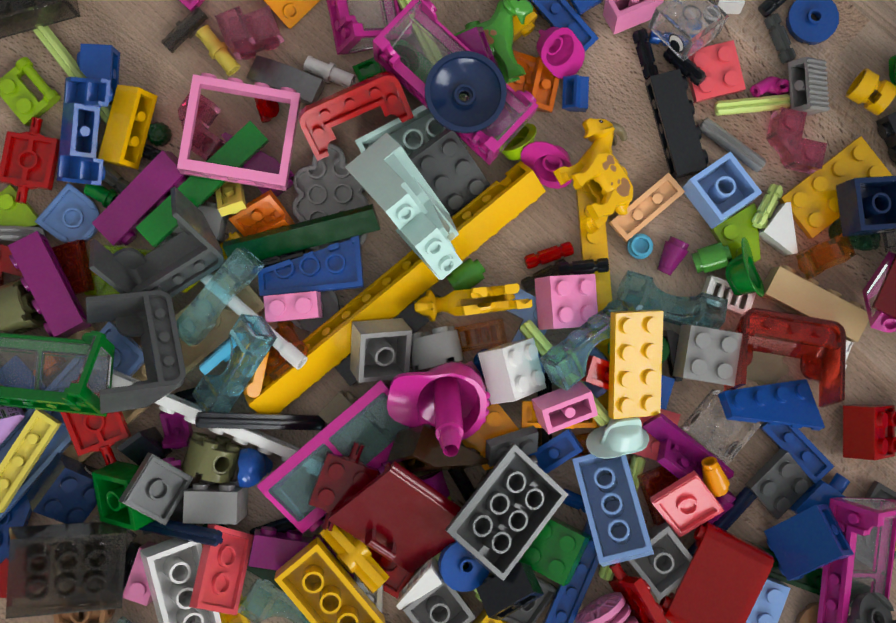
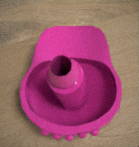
(444, 397)

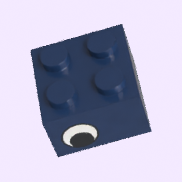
(867, 205)
(64, 491)

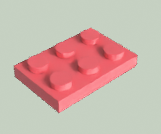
(222, 572)

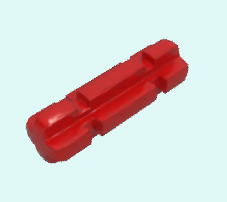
(549, 255)

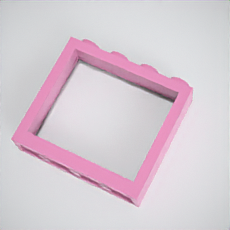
(229, 173)

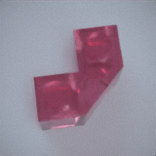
(204, 142)
(796, 152)

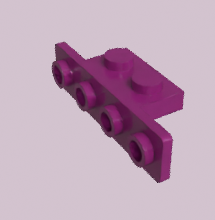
(677, 449)

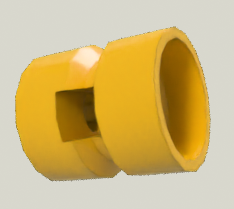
(864, 86)

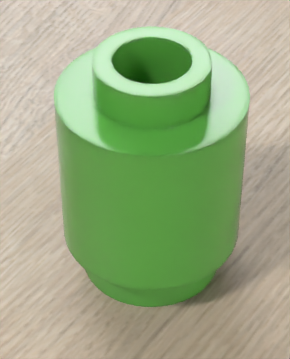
(711, 258)
(466, 275)

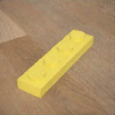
(25, 454)

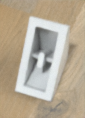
(781, 231)

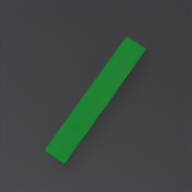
(198, 189)

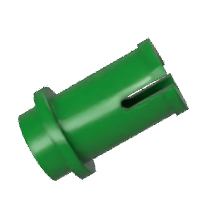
(101, 194)

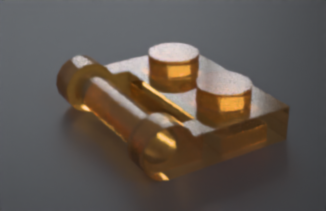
(276, 363)

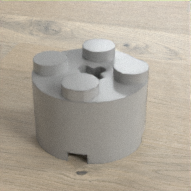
(435, 349)

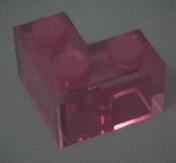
(249, 32)

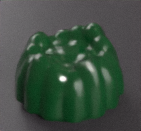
(159, 134)

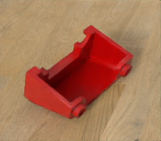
(320, 117)
(719, 580)

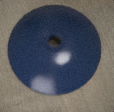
(467, 74)

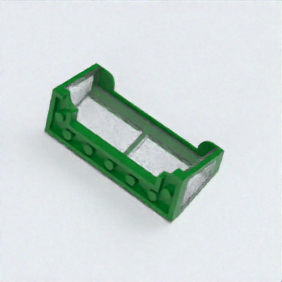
(55, 372)

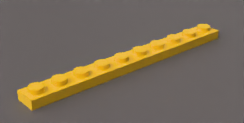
(594, 247)

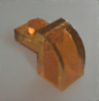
(825, 255)

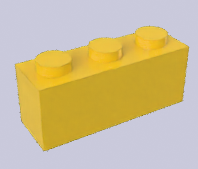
(127, 126)

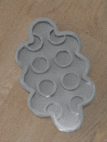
(326, 190)

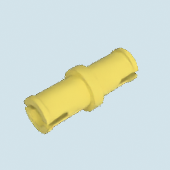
(218, 50)

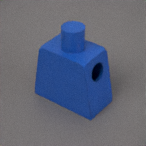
(821, 493)

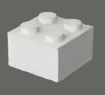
(512, 371)

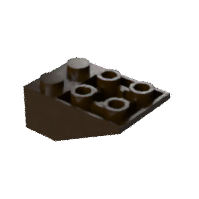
(420, 451)

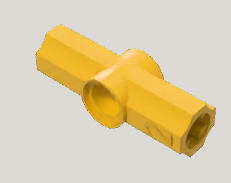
(355, 557)

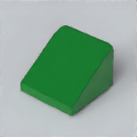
(367, 69)

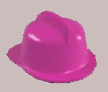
(560, 51)
(544, 159)

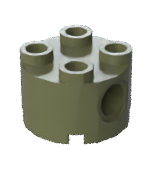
(17, 310)
(211, 458)

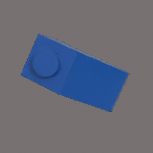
(100, 62)

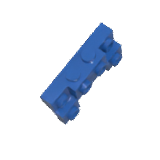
(80, 130)

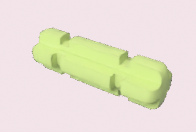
(767, 206)

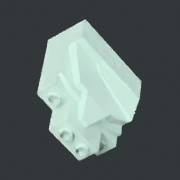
(409, 202)

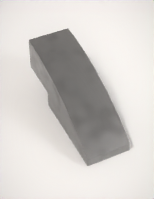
(282, 75)

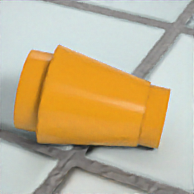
(714, 477)

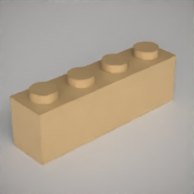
(806, 298)

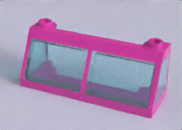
(362, 422)

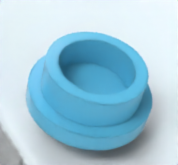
(640, 246)

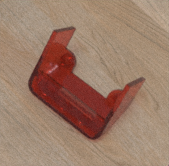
(813, 340)

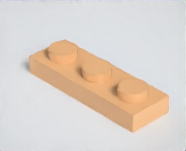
(647, 207)

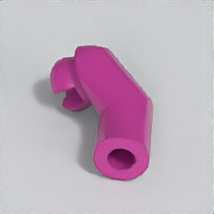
(770, 85)

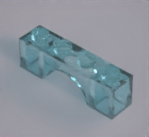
(227, 282)
(696, 310)
(249, 343)
(568, 360)
(265, 601)

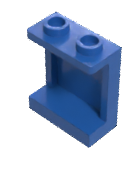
(807, 542)

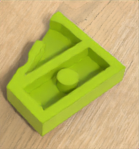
(15, 213)
(735, 228)

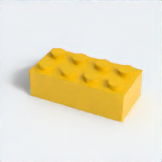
(324, 588)

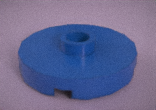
(807, 30)
(451, 569)

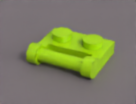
(20, 97)

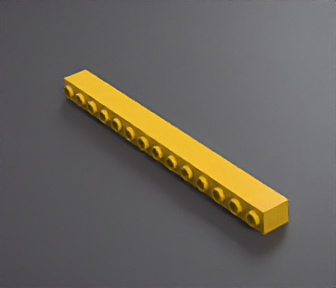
(399, 287)

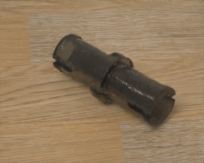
(184, 29)

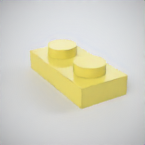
(230, 198)

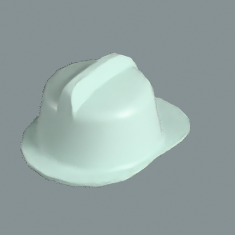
(617, 438)

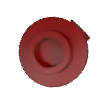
(267, 109)

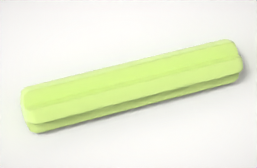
(750, 105)

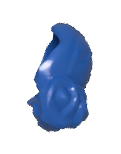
(252, 467)

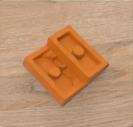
(537, 81)
(261, 215)

